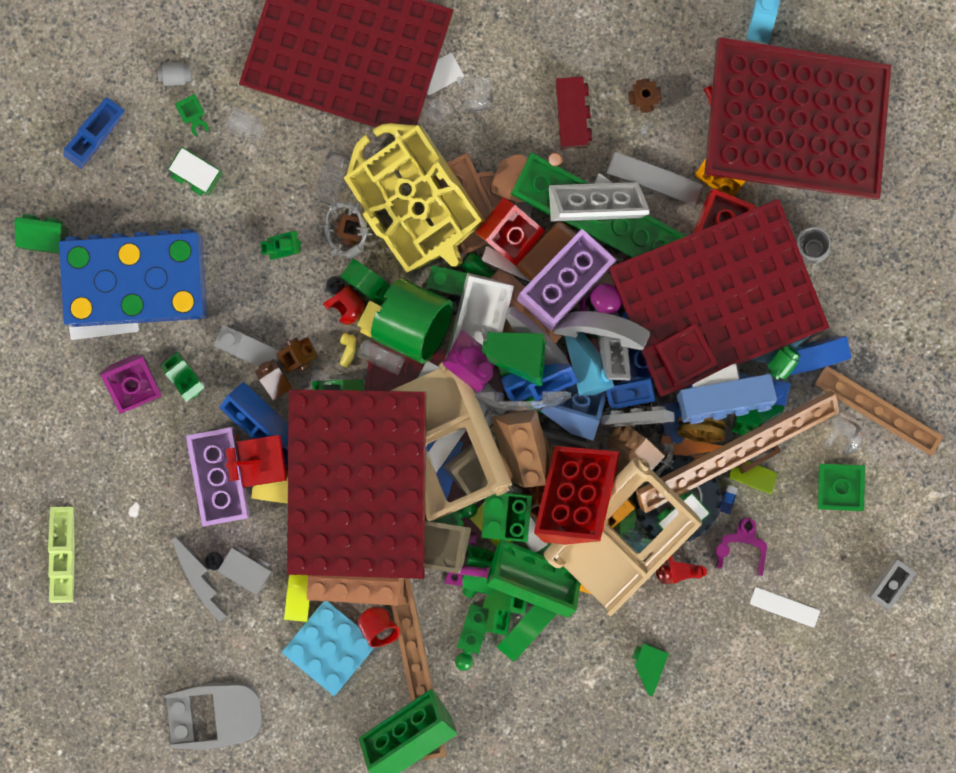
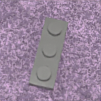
(637, 417)

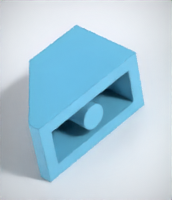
(762, 20)

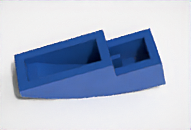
(93, 133)
(822, 353)
(554, 379)

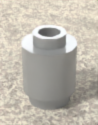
(174, 73)

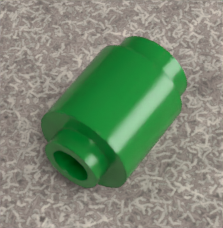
(783, 362)

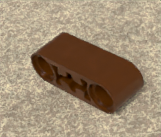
(546, 249)

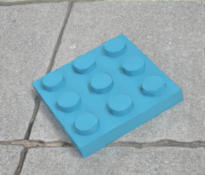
(328, 647)

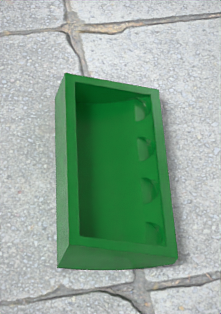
(533, 579)

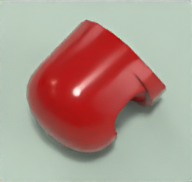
(349, 305)
(373, 622)

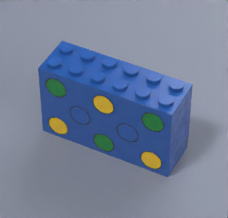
(133, 278)

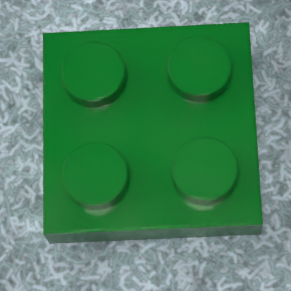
(841, 487)

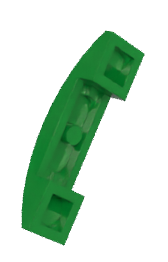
(525, 632)

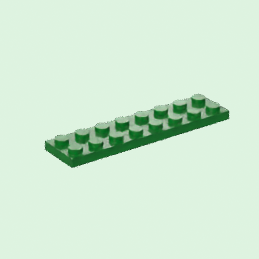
(625, 236)

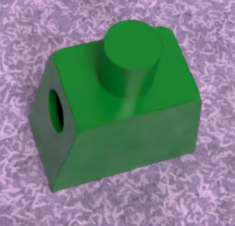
(479, 558)

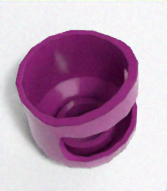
(604, 298)

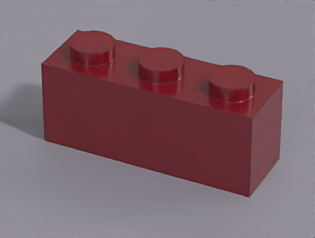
(573, 113)

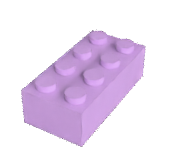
(566, 279)
(216, 495)

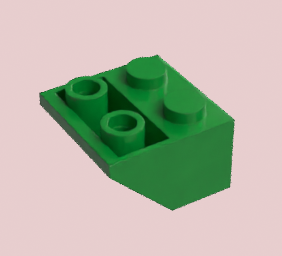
(39, 235)
(507, 516)

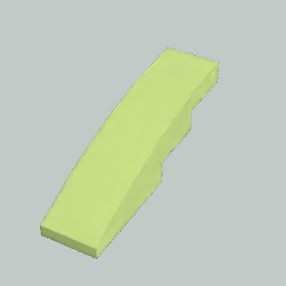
(61, 554)

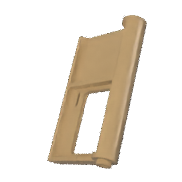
(449, 408)
(612, 567)

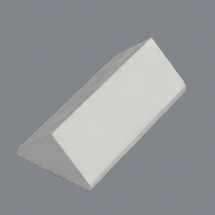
(597, 201)

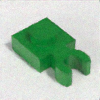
(191, 112)

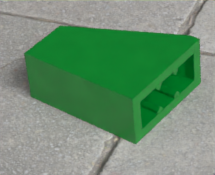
(517, 353)

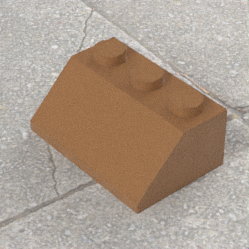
(631, 446)
(522, 448)

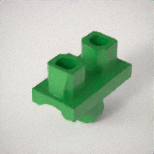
(281, 245)

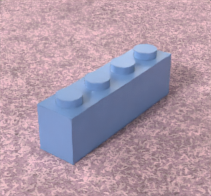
(727, 398)

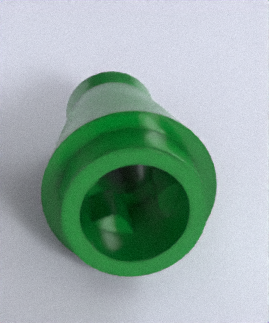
(473, 264)

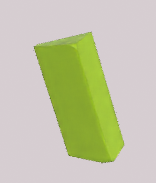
(757, 478)

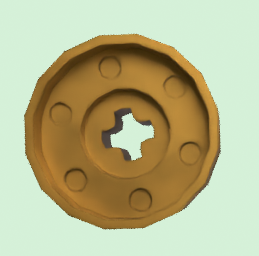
(705, 432)

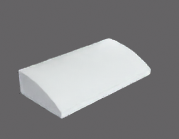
(481, 308)

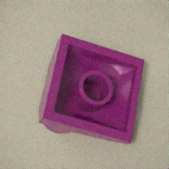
(469, 362)
(130, 383)

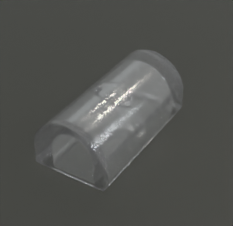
(381, 356)

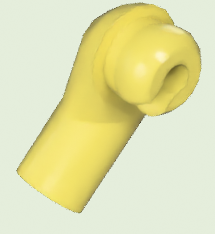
(350, 350)

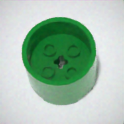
(412, 320)

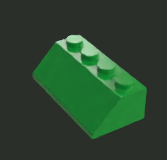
(407, 735)

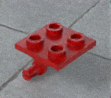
(259, 461)
(672, 572)

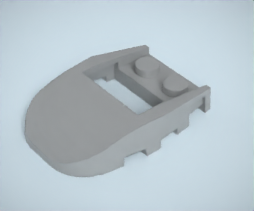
(236, 715)

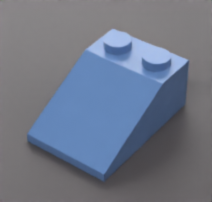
(578, 414)

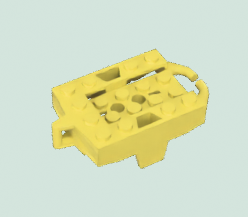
(380, 189)

